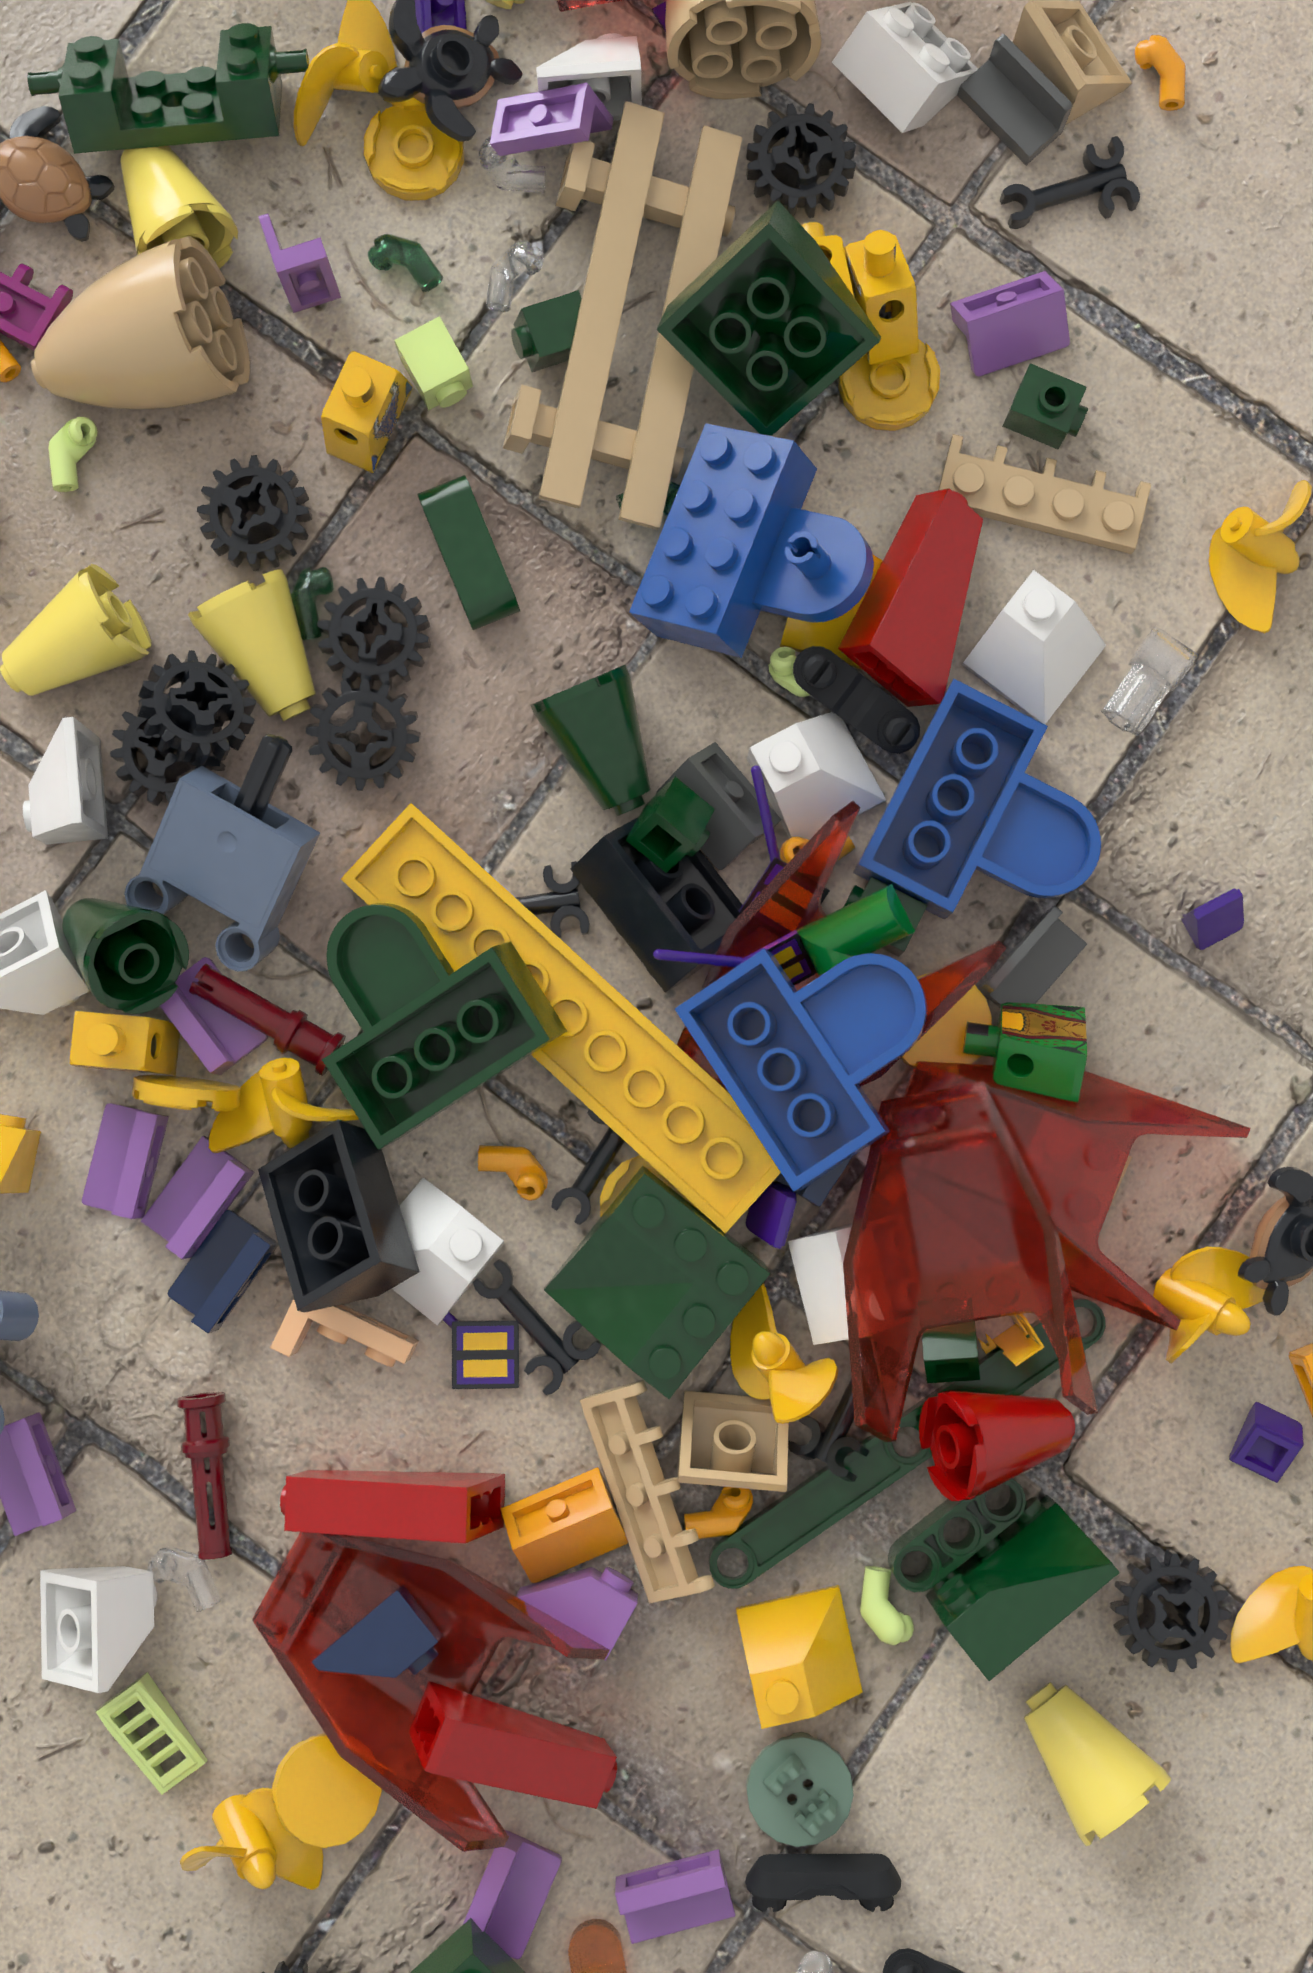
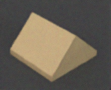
(1070, 53)
(732, 1443)

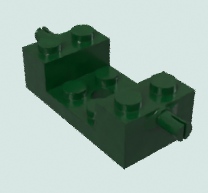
(158, 109)

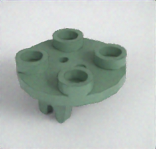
(781, 1772)

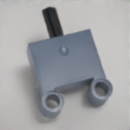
(230, 854)

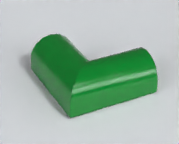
(856, 929)

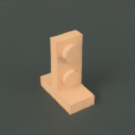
(341, 1323)

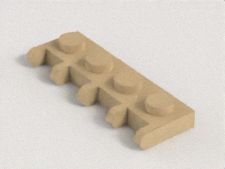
(1046, 501)
(643, 1493)

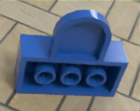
(747, 547)
(976, 809)
(802, 1053)

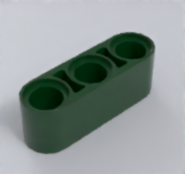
(469, 552)
(947, 1556)

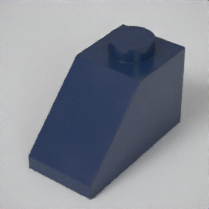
(385, 1641)

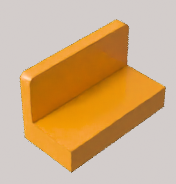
(563, 1526)

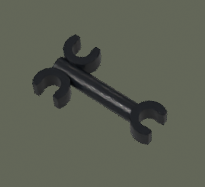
(1103, 175)
(562, 901)
(591, 1173)
(559, 1354)
(831, 1442)

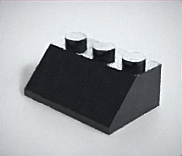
(657, 909)
(337, 1219)

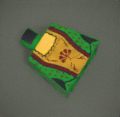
(1034, 1048)

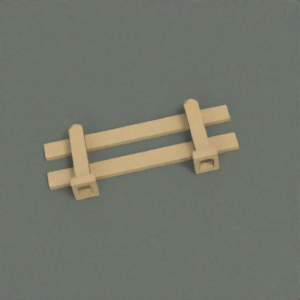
(626, 196)

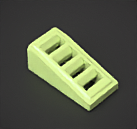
(125, 1733)

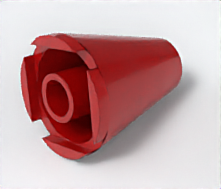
(989, 1438)

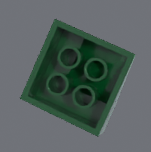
(769, 322)
(656, 1282)
(1020, 1586)

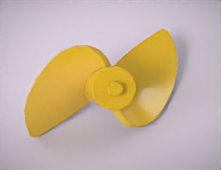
(351, 64)
(1248, 556)
(270, 1103)
(1206, 1296)
(771, 1367)
(1276, 1617)
(258, 1844)

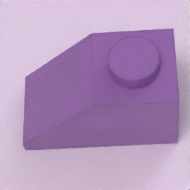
(586, 1601)

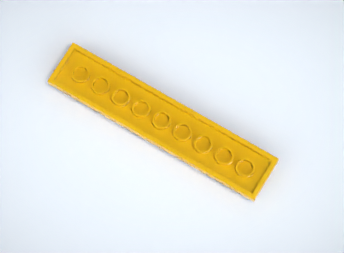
(610, 1049)

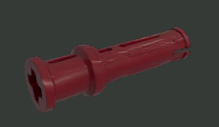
(289, 1030)
(212, 1539)

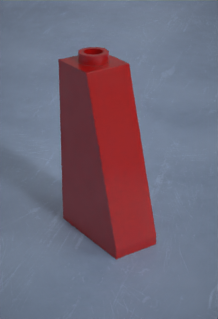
(917, 600)
(394, 1504)
(509, 1748)

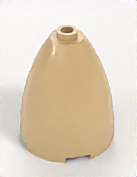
(740, 44)
(147, 335)

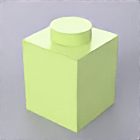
(434, 364)

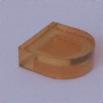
(596, 1948)

